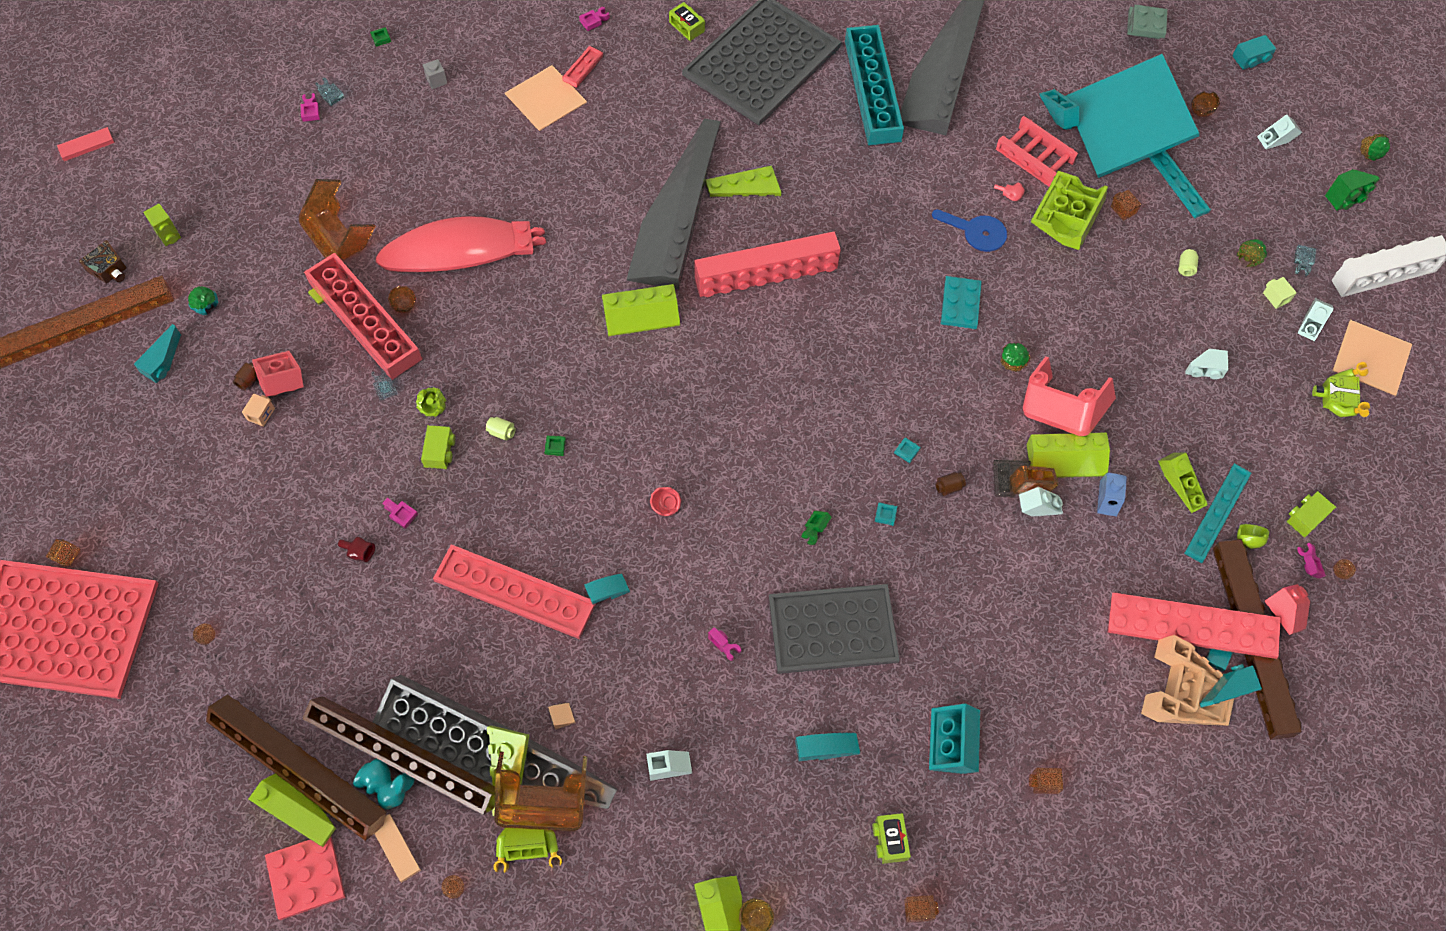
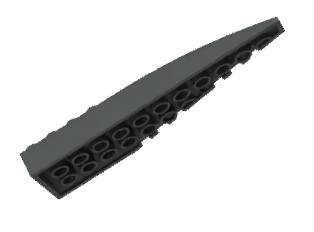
(940, 72)
(671, 220)
(462, 739)

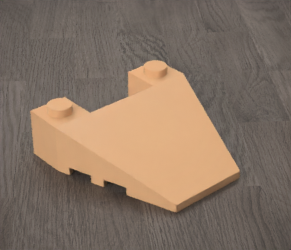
(1186, 687)

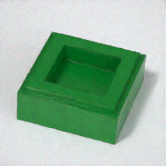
(380, 36)
(555, 445)

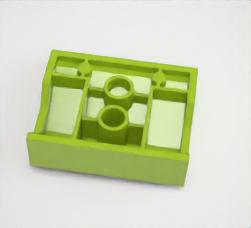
(1069, 210)

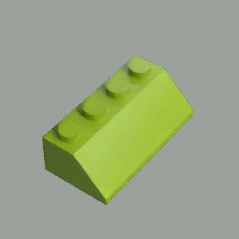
(641, 310)
(1070, 454)

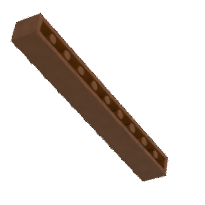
(1243, 596)
(401, 754)
(296, 767)

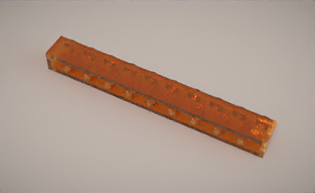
(84, 320)

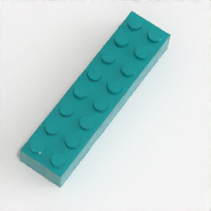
(873, 85)

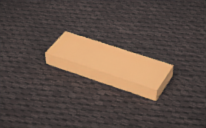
(397, 850)

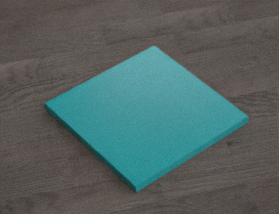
(1132, 116)

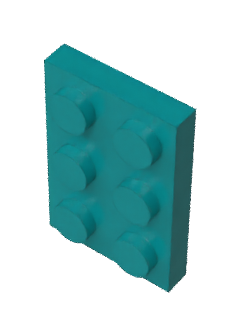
(961, 302)

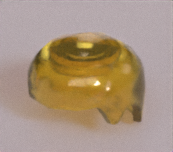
(756, 908)

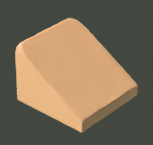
(561, 715)

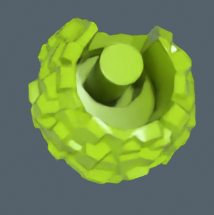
(431, 401)

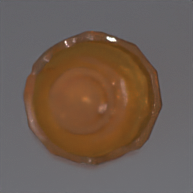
(1205, 104)
(402, 299)

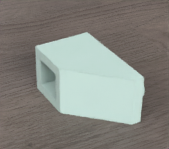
(1279, 133)
(1315, 319)
(1211, 364)
(1040, 502)
(668, 764)

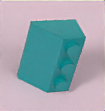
(955, 739)

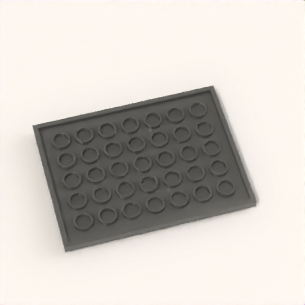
(761, 59)

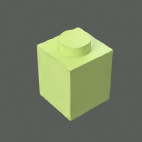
(1279, 292)

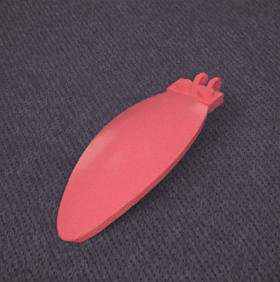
(459, 244)

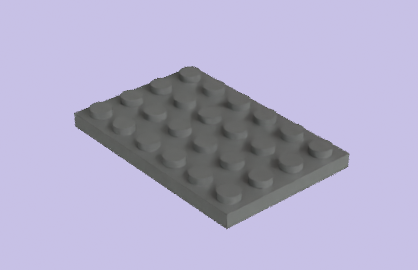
(833, 628)

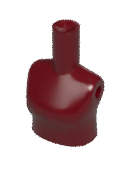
(358, 549)

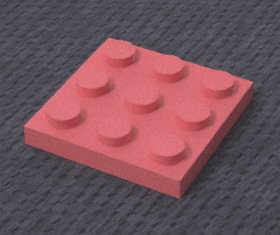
(304, 877)

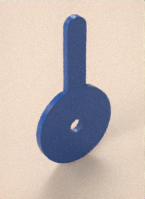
(975, 228)

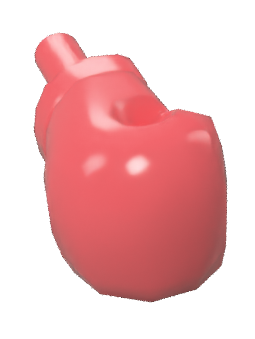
(1013, 192)

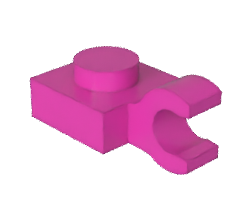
(401, 513)
(1313, 564)
(720, 640)

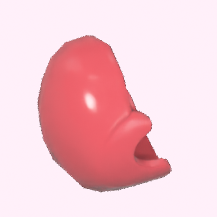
(663, 498)

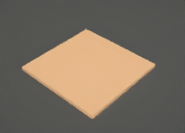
(545, 98)
(1383, 353)

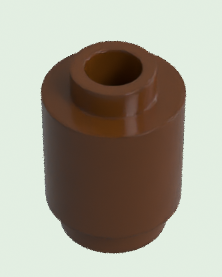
(245, 376)
(950, 483)

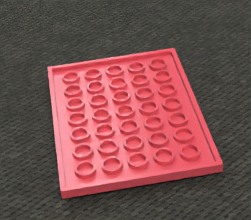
(70, 627)

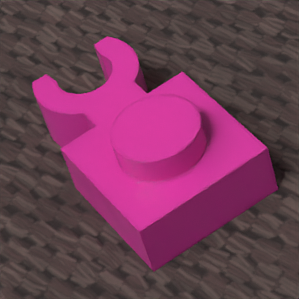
(593, 19)
(310, 109)

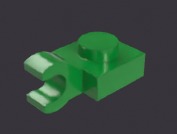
(815, 524)

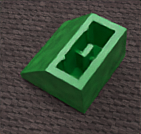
(1351, 188)

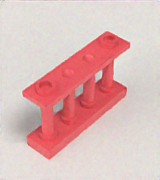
(1028, 162)

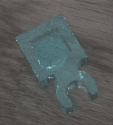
(329, 93)
(1305, 258)
(384, 386)

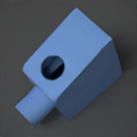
(1112, 489)

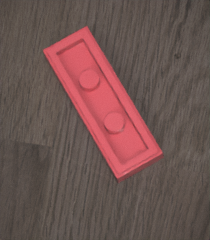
(582, 66)
(85, 144)

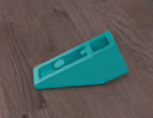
(1063, 110)
(159, 357)
(1232, 685)

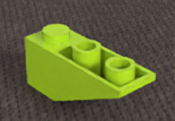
(1182, 478)

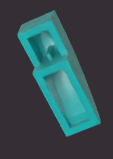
(826, 746)

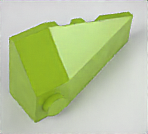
(293, 809)
(719, 903)

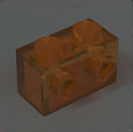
(1030, 477)

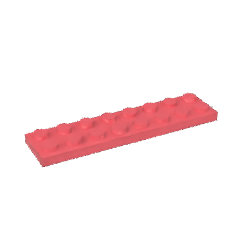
(514, 591)
(1195, 624)

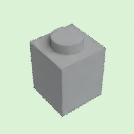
(435, 74)

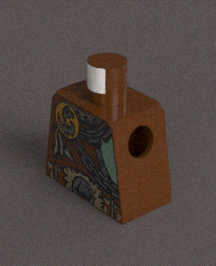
(104, 263)

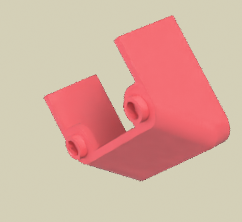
(1064, 410)

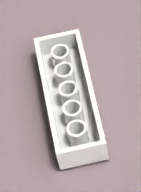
(1390, 266)

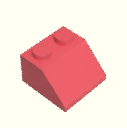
(278, 373)
(1291, 606)

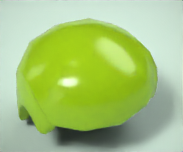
(1252, 535)

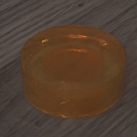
(1344, 569)
(204, 634)
(453, 887)

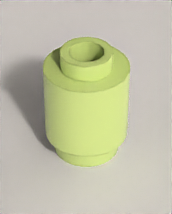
(1188, 263)
(500, 428)

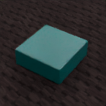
(907, 450)
(886, 514)
(1218, 658)

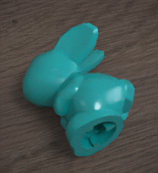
(378, 780)

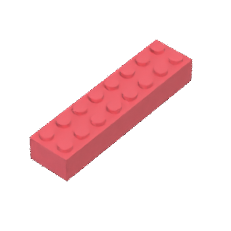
(767, 264)
(363, 316)

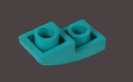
(606, 587)

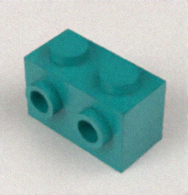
(1254, 52)

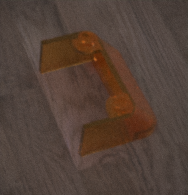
(324, 227)
(538, 805)

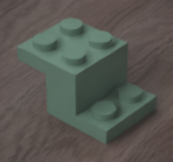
(1147, 21)

